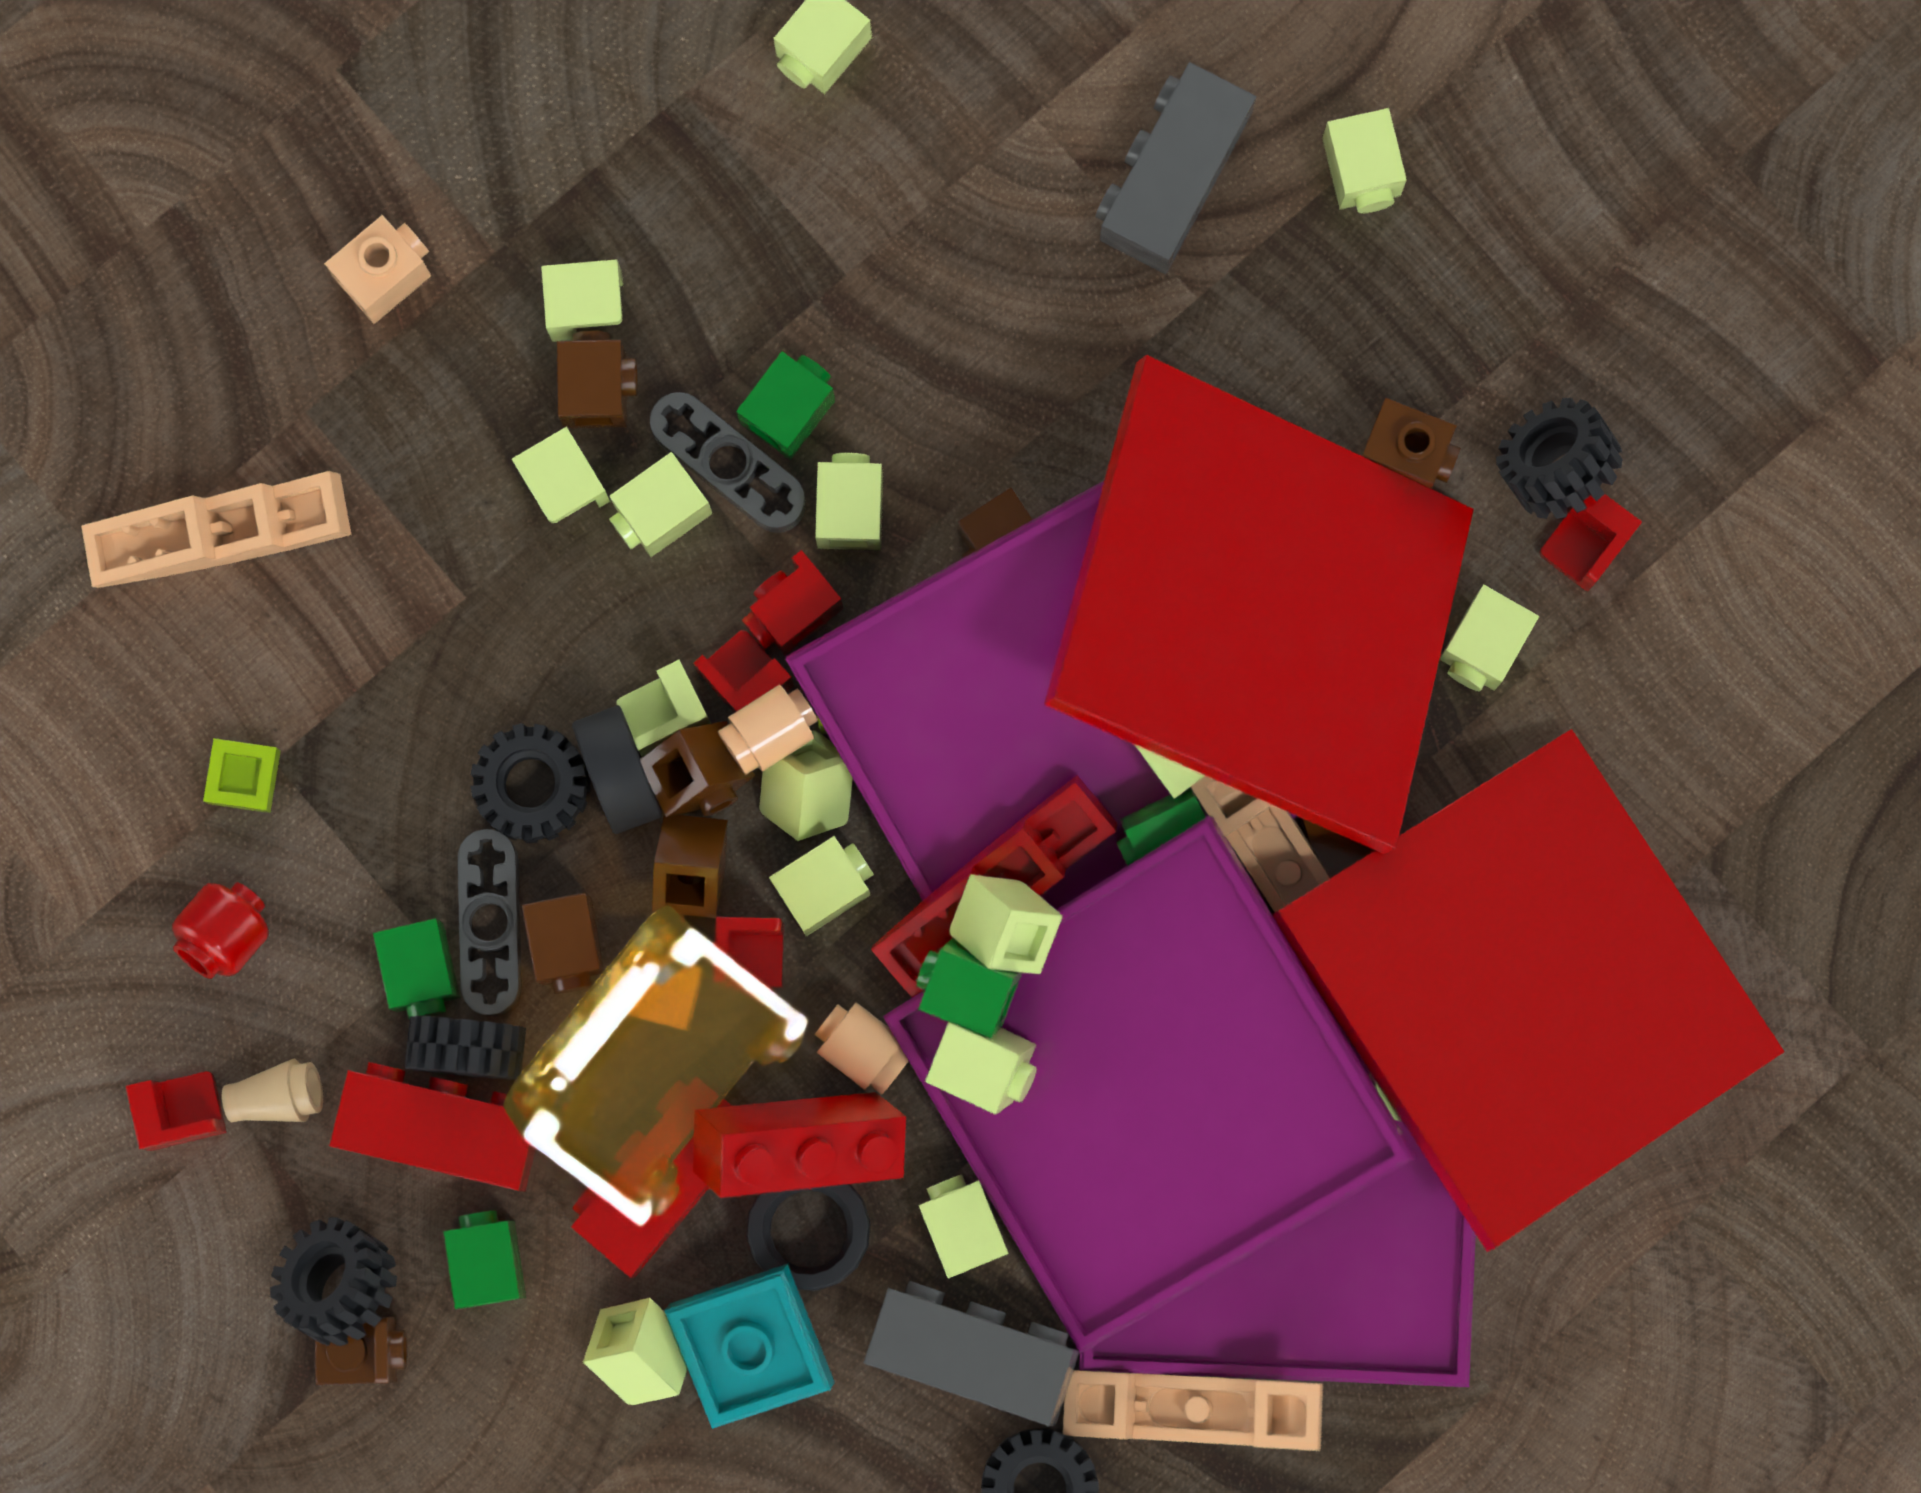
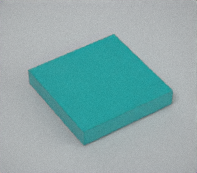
(749, 1346)

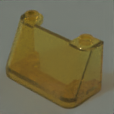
(643, 1052)

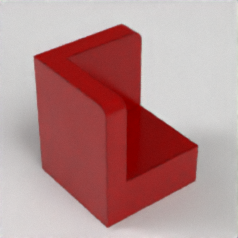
(1589, 540)
(742, 671)
(755, 944)
(175, 1110)

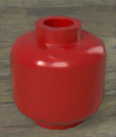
(220, 929)

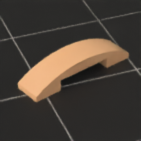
(1265, 841)
(1194, 1409)

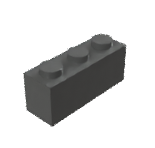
(1174, 166)
(973, 1353)

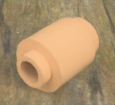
(768, 729)
(861, 1047)

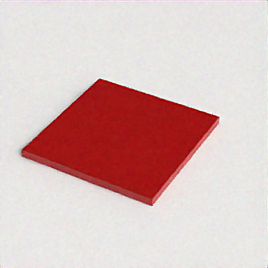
(1261, 606)
(1528, 988)

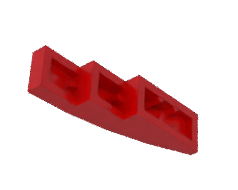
(1030, 851)

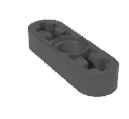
(702, 420)
(503, 874)

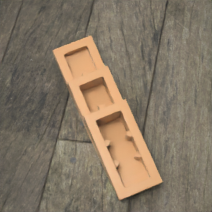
(215, 529)

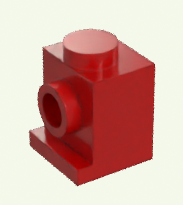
(792, 606)

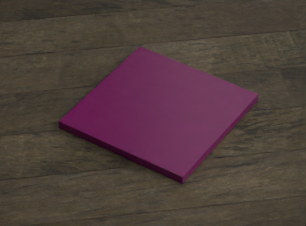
(947, 708)
(1176, 1094)
(1346, 1297)

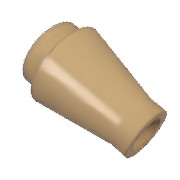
(277, 1094)

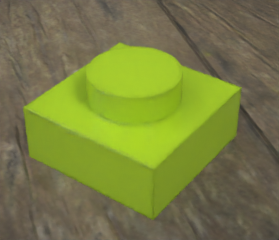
(241, 775)

